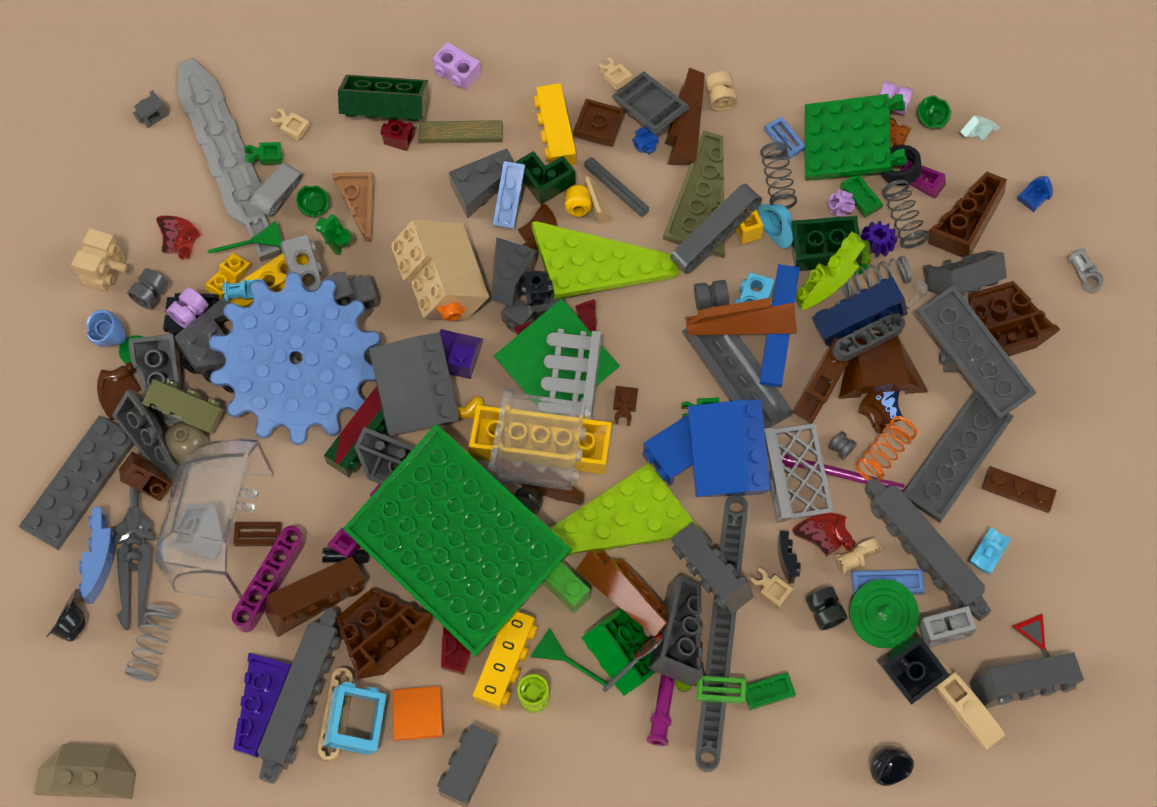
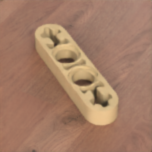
(344, 714)

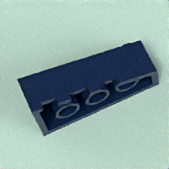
(860, 310)

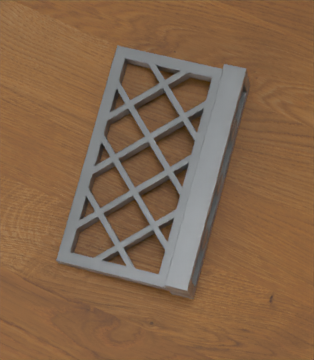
(777, 478)

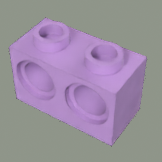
(458, 63)

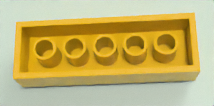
(594, 447)

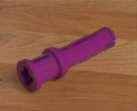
(661, 719)

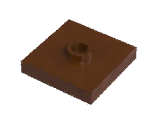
(599, 122)

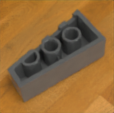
(680, 649)

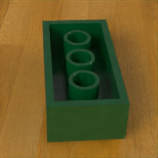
(383, 97)

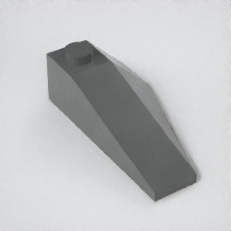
(159, 360)

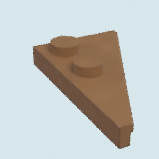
(357, 193)

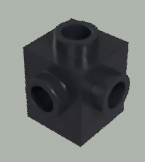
(536, 288)

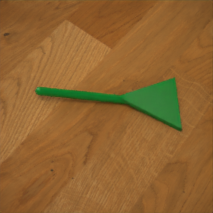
(268, 236)
(551, 649)

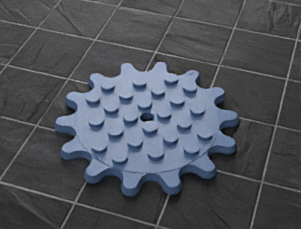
(260, 352)

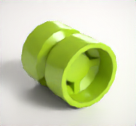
(533, 693)

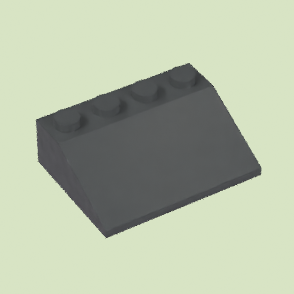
(414, 384)

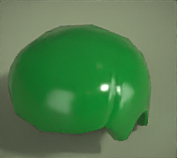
(934, 112)
(312, 201)

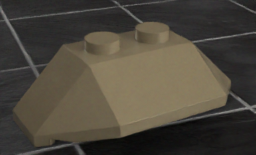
(85, 773)

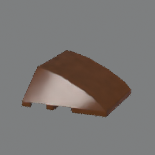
(1012, 318)
(881, 370)
(380, 632)

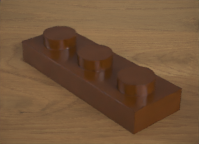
(1019, 489)

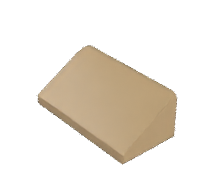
(599, 202)

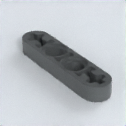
(867, 335)

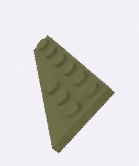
(700, 191)

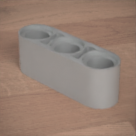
(276, 189)

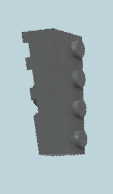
(711, 566)
(1027, 680)

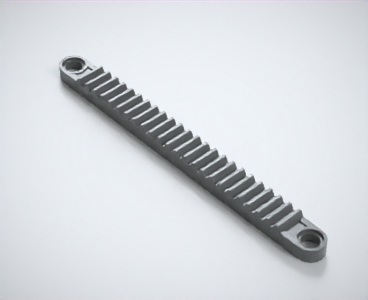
(721, 639)

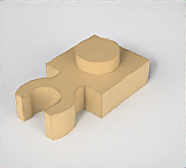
(617, 75)
(291, 125)
(773, 589)

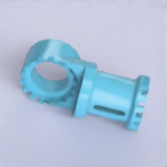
(238, 290)

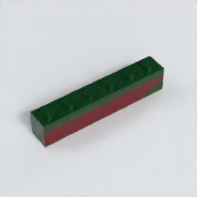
(342, 452)

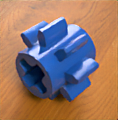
(645, 140)

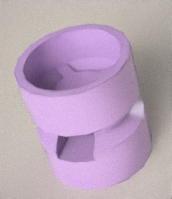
(891, 89)
(187, 308)

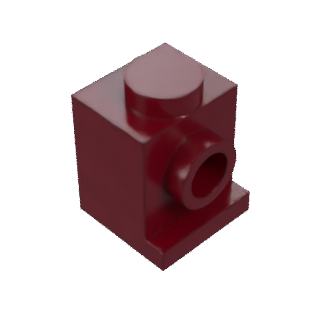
(397, 134)

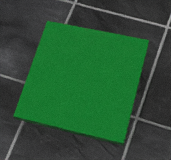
(526, 352)

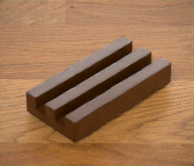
(256, 534)

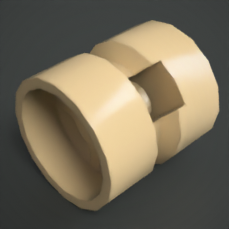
(721, 91)

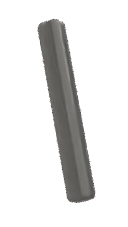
(616, 186)

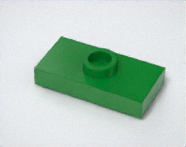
(864, 197)
(769, 691)

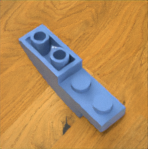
(98, 562)

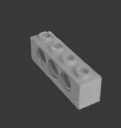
(302, 247)

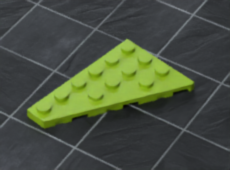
(591, 263)
(627, 514)

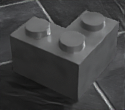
(357, 289)

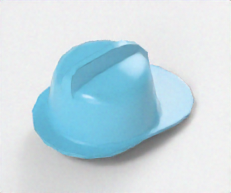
(777, 223)

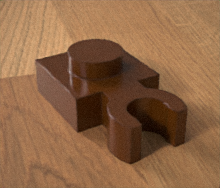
(625, 401)

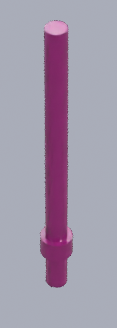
(838, 472)

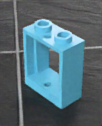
(351, 743)

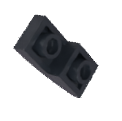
(788, 562)

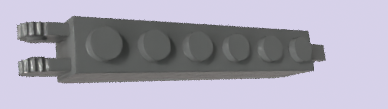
(927, 547)
(298, 695)

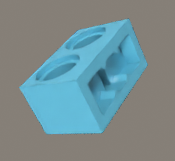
(755, 281)

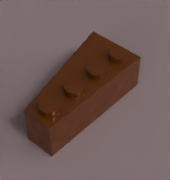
(967, 220)
(313, 595)

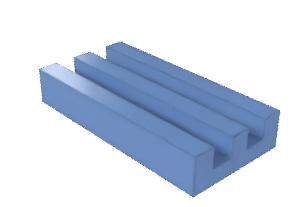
(770, 128)

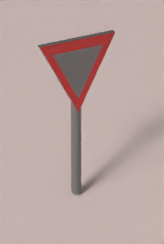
(1034, 631)

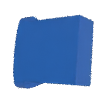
(1036, 193)

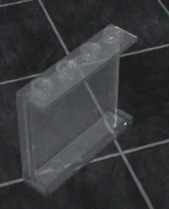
(538, 440)

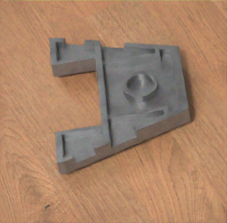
(196, 336)

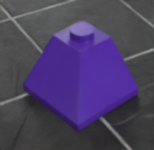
(460, 352)

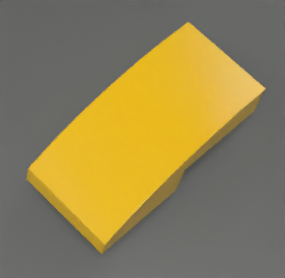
(230, 271)

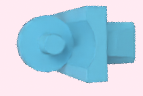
(990, 551)

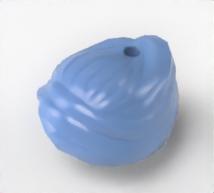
(105, 329)

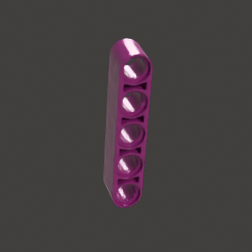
(268, 567)

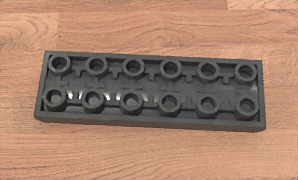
(739, 373)

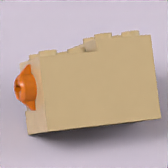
(441, 269)

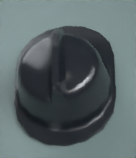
(70, 621)

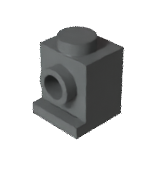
(150, 110)

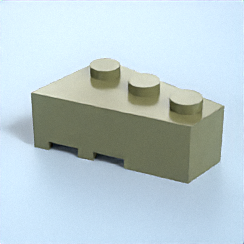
(184, 405)

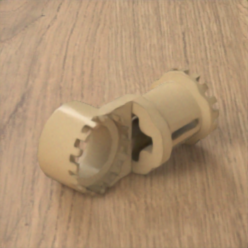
(856, 557)

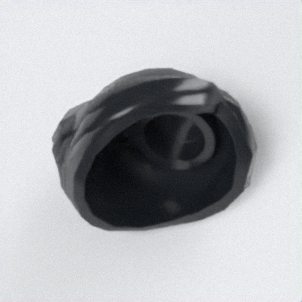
(891, 765)

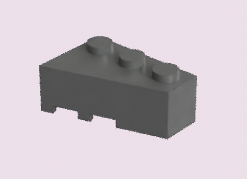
(478, 180)
(509, 270)
(968, 274)

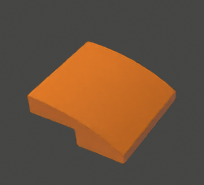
(417, 713)

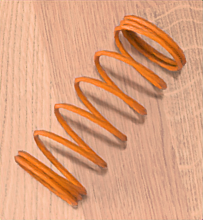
(877, 466)

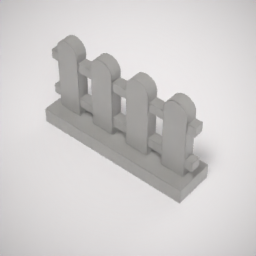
(579, 365)

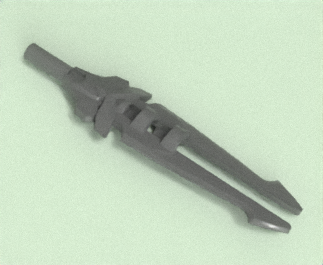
(133, 530)

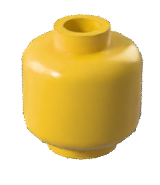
(577, 200)

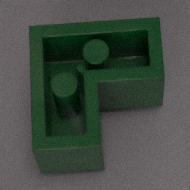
(547, 180)

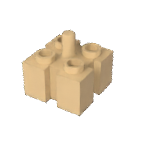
(98, 260)

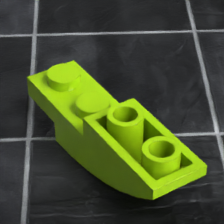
(828, 279)

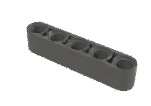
(716, 228)

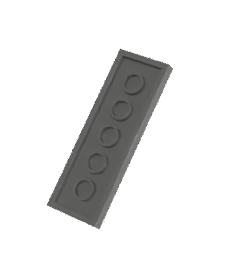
(976, 352)
(956, 458)
(77, 483)

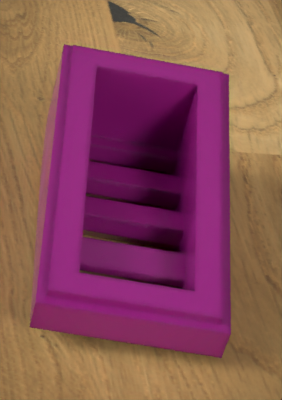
(935, 182)

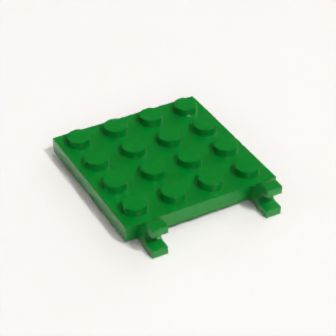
(851, 137)

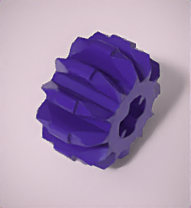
(880, 238)

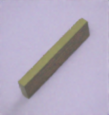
(460, 131)

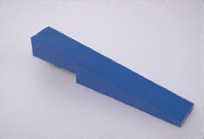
(777, 344)

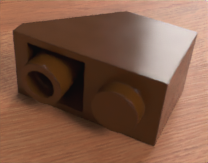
(144, 476)

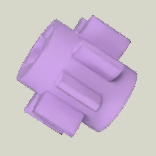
(841, 203)

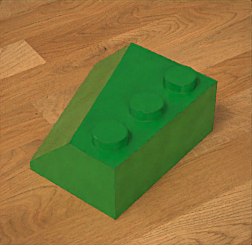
(614, 647)

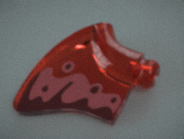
(177, 235)
(826, 532)

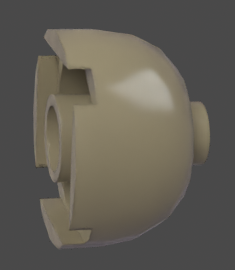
(183, 439)

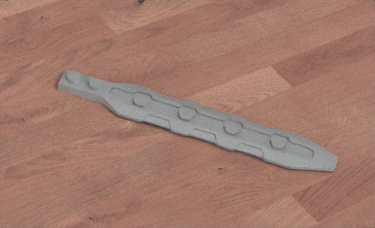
(223, 148)

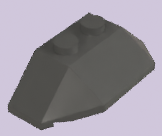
(380, 454)

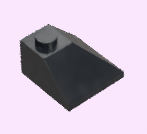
(913, 669)

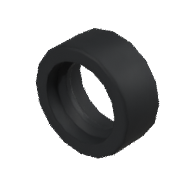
(910, 174)

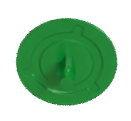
(884, 613)

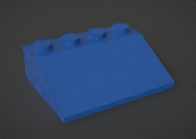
(728, 449)

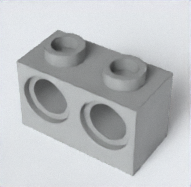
(947, 626)

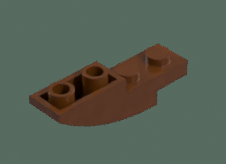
(821, 385)

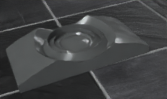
(650, 102)

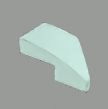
(979, 127)

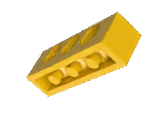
(269, 273)

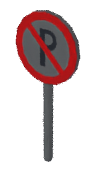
(644, 650)

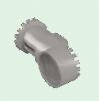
(1086, 270)

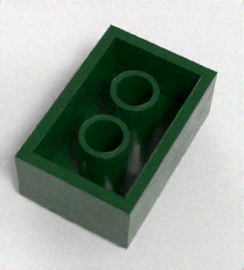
(820, 239)

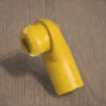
(469, 411)

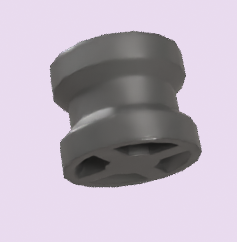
(842, 445)

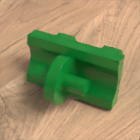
(333, 233)

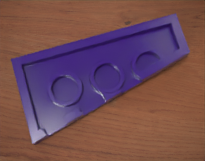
(262, 689)

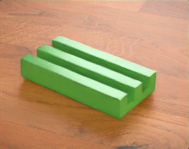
(721, 699)

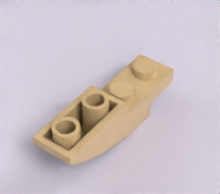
(969, 709)

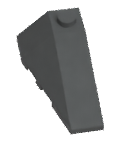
(144, 430)

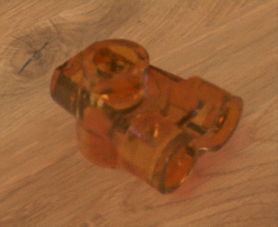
(898, 133)

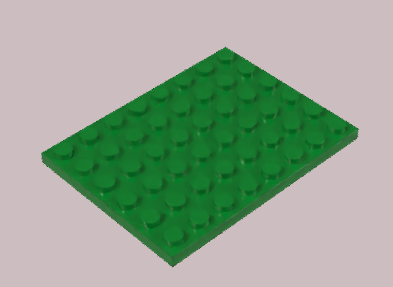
(457, 540)

